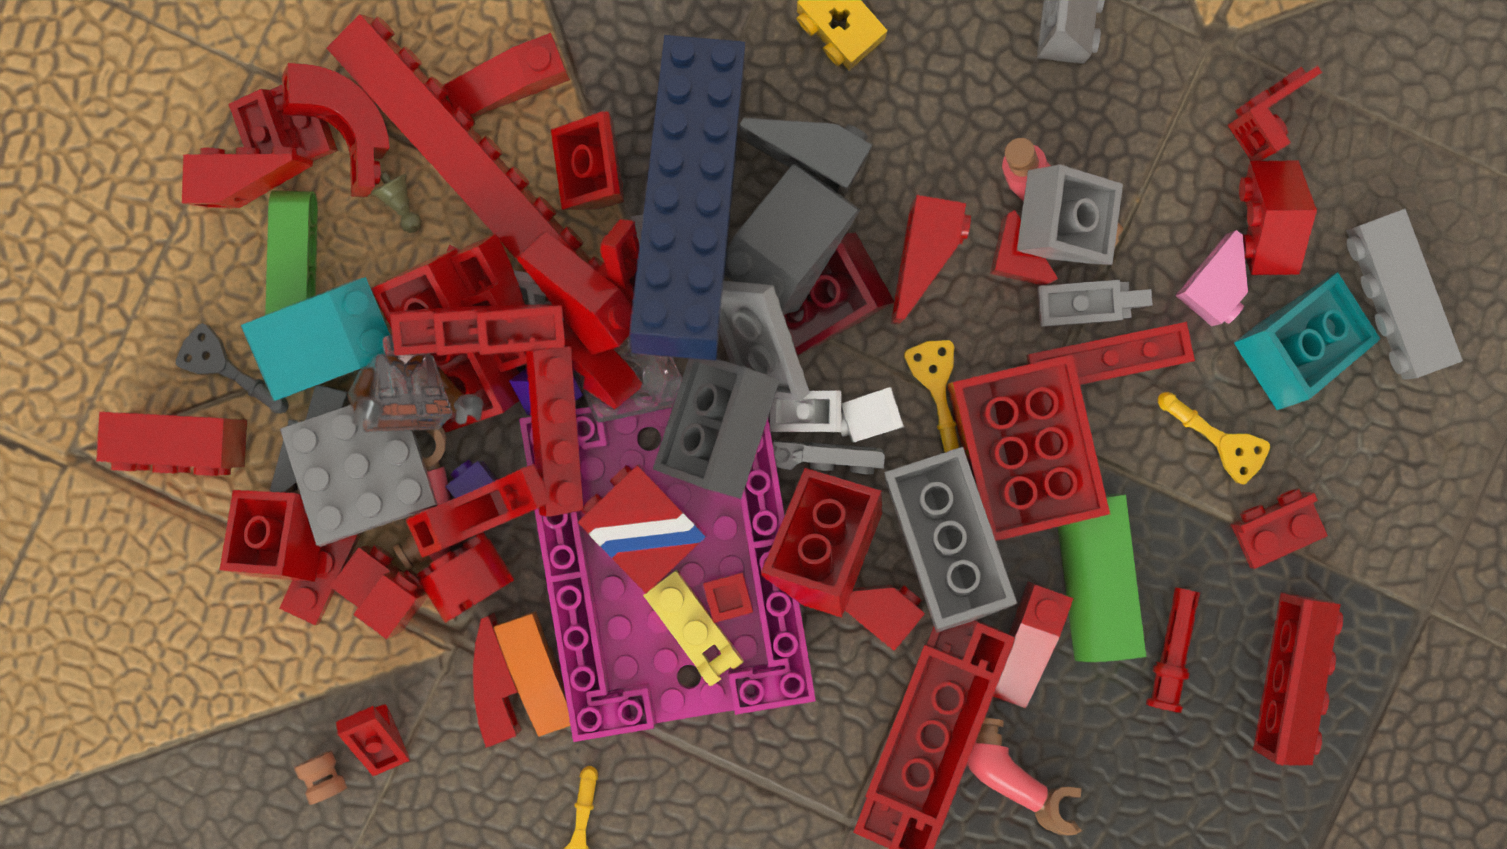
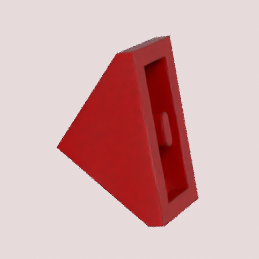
(1017, 264)

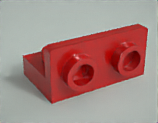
(1279, 528)

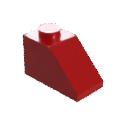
(886, 611)

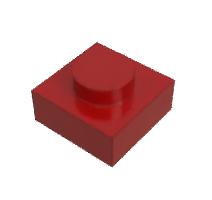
(728, 597)

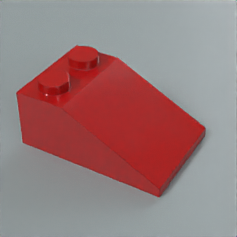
(931, 237)

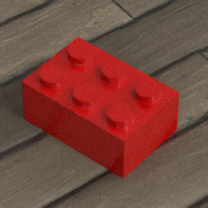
(171, 443)

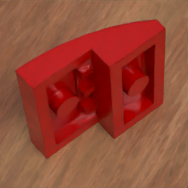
(264, 126)

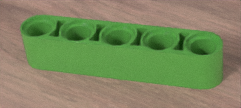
(291, 248)

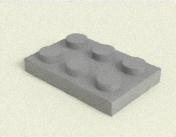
(759, 337)

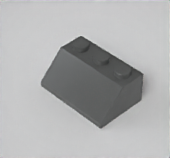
(716, 425)

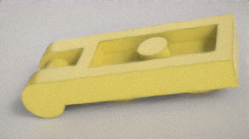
(692, 626)

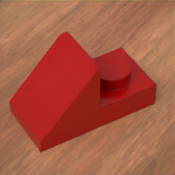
(373, 739)

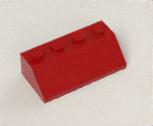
(440, 286)
(1297, 679)

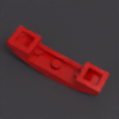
(605, 373)

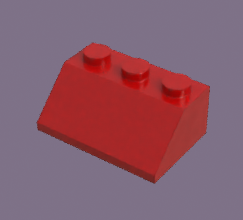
(823, 541)

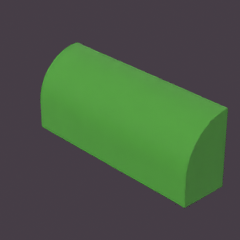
(1103, 586)

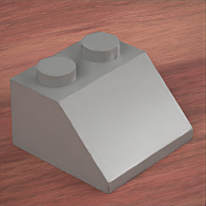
(1069, 215)

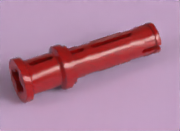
(1171, 668)

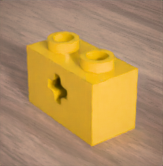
(847, 47)

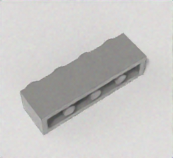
(1403, 295)

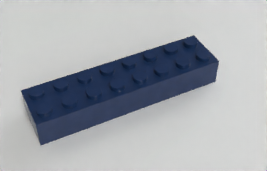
(688, 199)

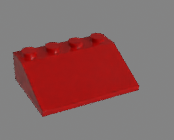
(1030, 447)

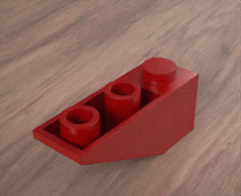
(239, 178)

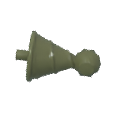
(395, 195)

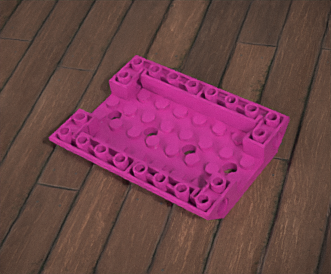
(610, 641)

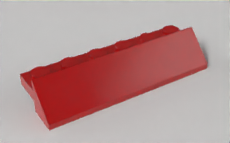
(934, 736)

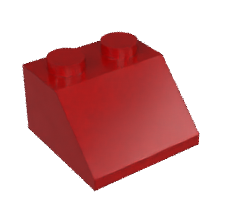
(587, 163)
(269, 537)

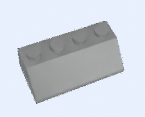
(949, 539)

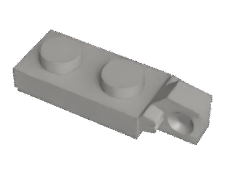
(1089, 302)
(824, 456)

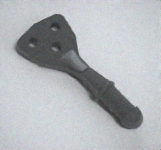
(220, 364)

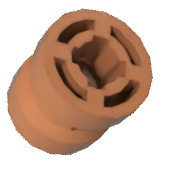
(318, 768)

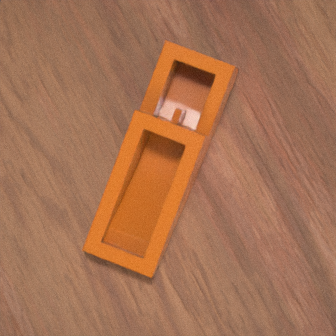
(534, 672)

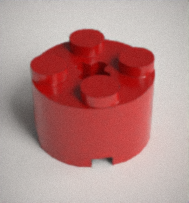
(464, 577)

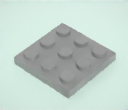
(355, 476)

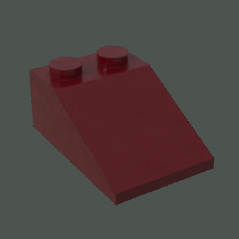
(840, 298)

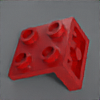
(1256, 127)

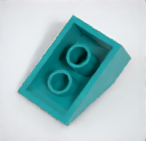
(317, 338)
(1307, 342)

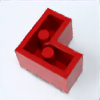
(1277, 216)
(380, 590)

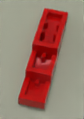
(478, 329)

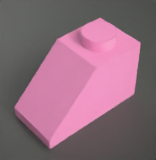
(1218, 282)

